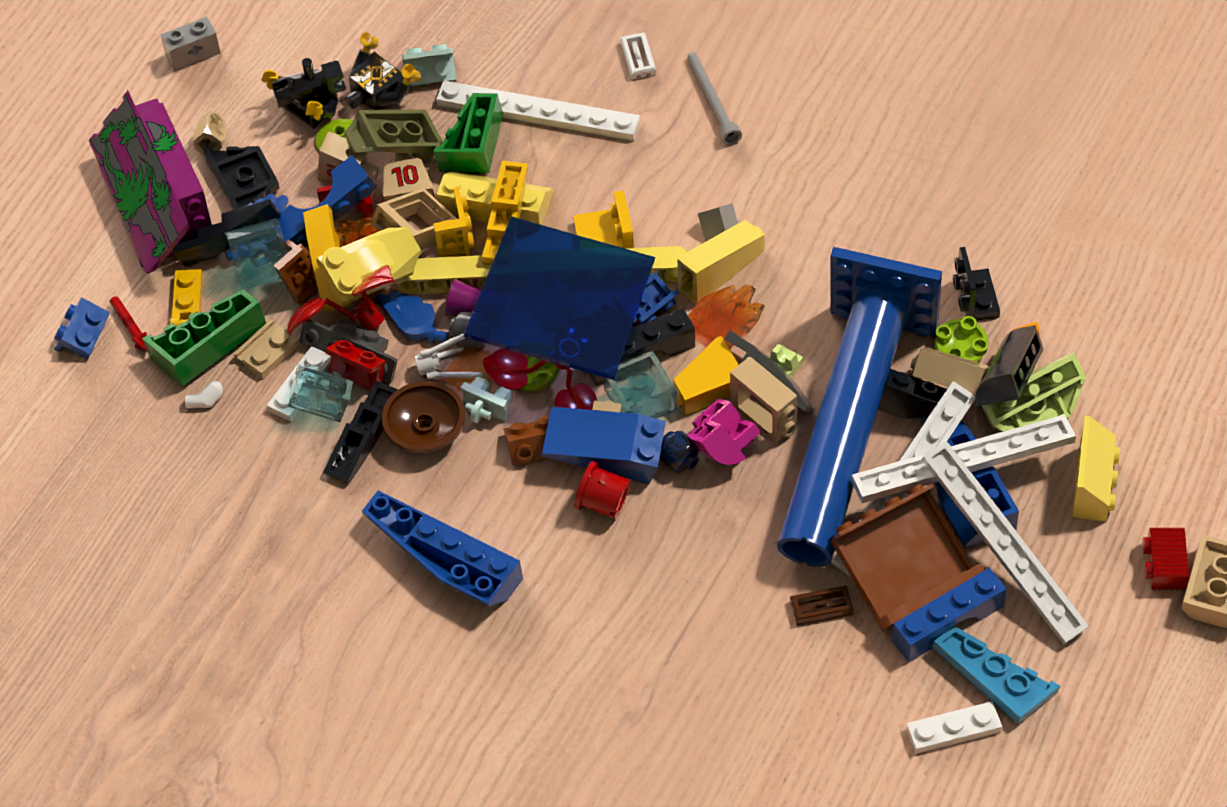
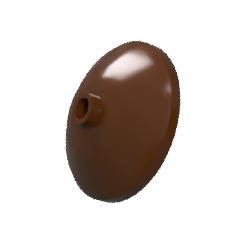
(421, 406)

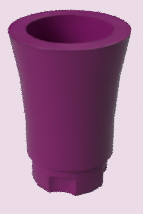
(461, 298)

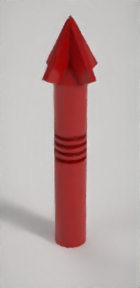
(128, 322)

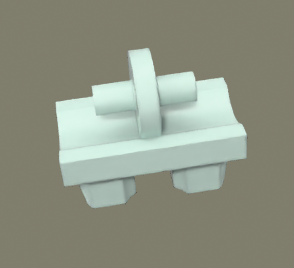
(484, 404)

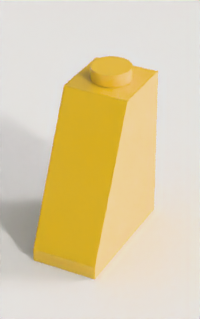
(705, 378)

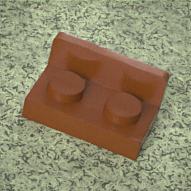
(297, 272)

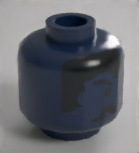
(679, 451)

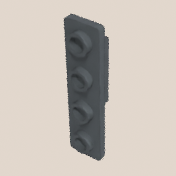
(321, 337)

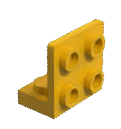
(609, 225)
(453, 235)

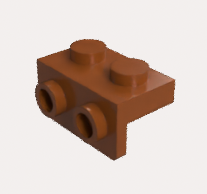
(526, 441)

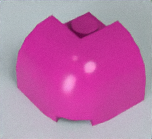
(722, 433)

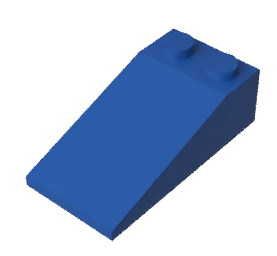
(615, 440)

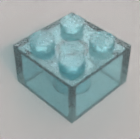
(256, 251)
(642, 387)

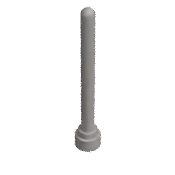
(729, 131)

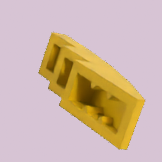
(505, 203)
(321, 237)

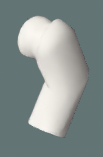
(206, 398)

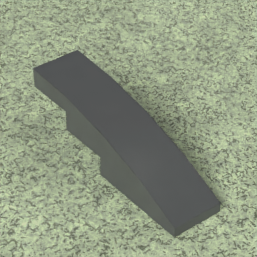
(771, 366)

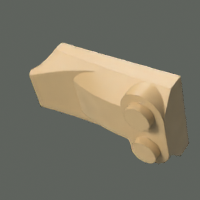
(1207, 586)

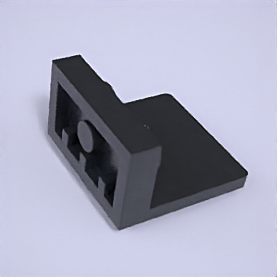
(975, 289)

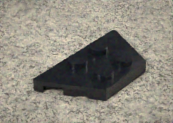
(242, 174)

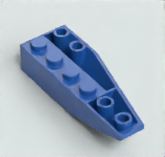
(447, 552)

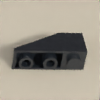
(909, 396)

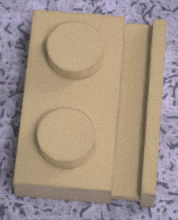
(267, 349)

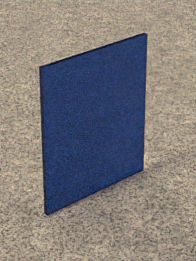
(560, 298)

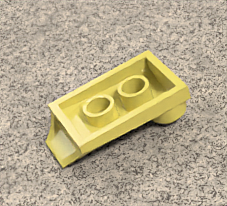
(350, 264)

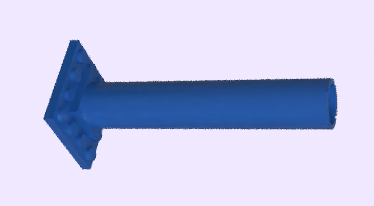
(879, 302)

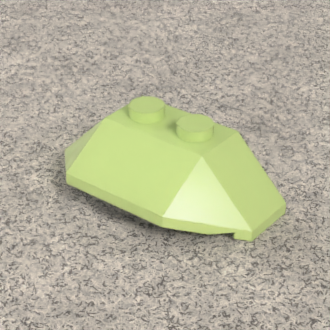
(1048, 394)

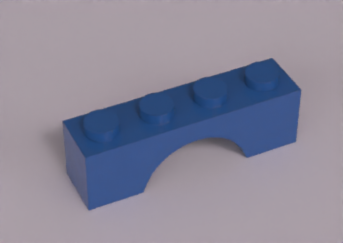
(348, 187)
(973, 598)

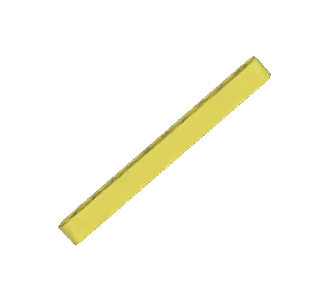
(438, 273)

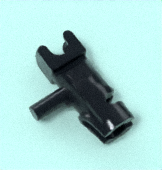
(309, 83)

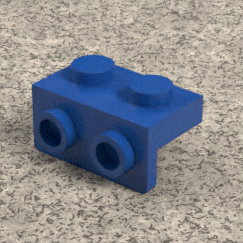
(655, 297)
(82, 327)

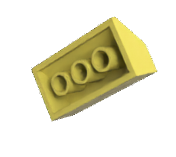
(479, 195)

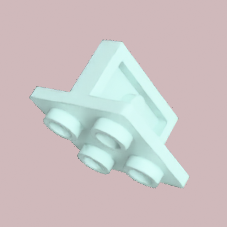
(433, 65)

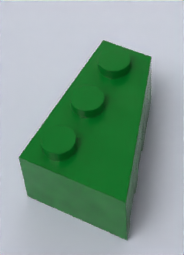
(473, 137)

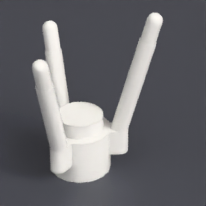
(429, 361)

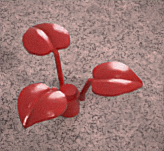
(365, 310)
(510, 371)

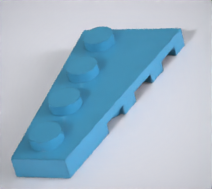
(1005, 683)

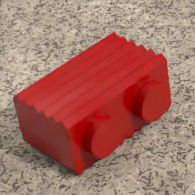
(1166, 558)

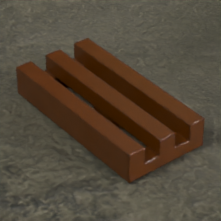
(823, 609)

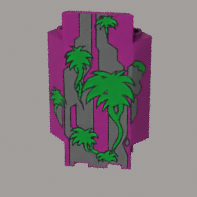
(149, 180)

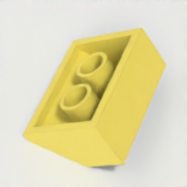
(1095, 472)

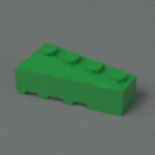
(206, 337)

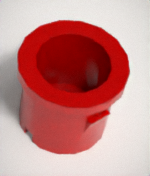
(602, 491)

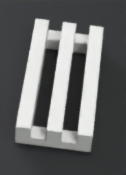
(641, 70)

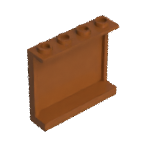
(903, 555)

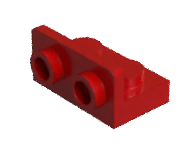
(355, 364)

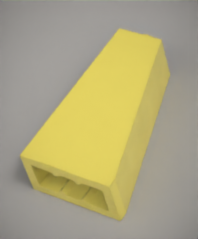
(718, 260)

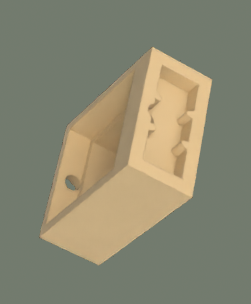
(391, 215)
(946, 368)
(763, 399)

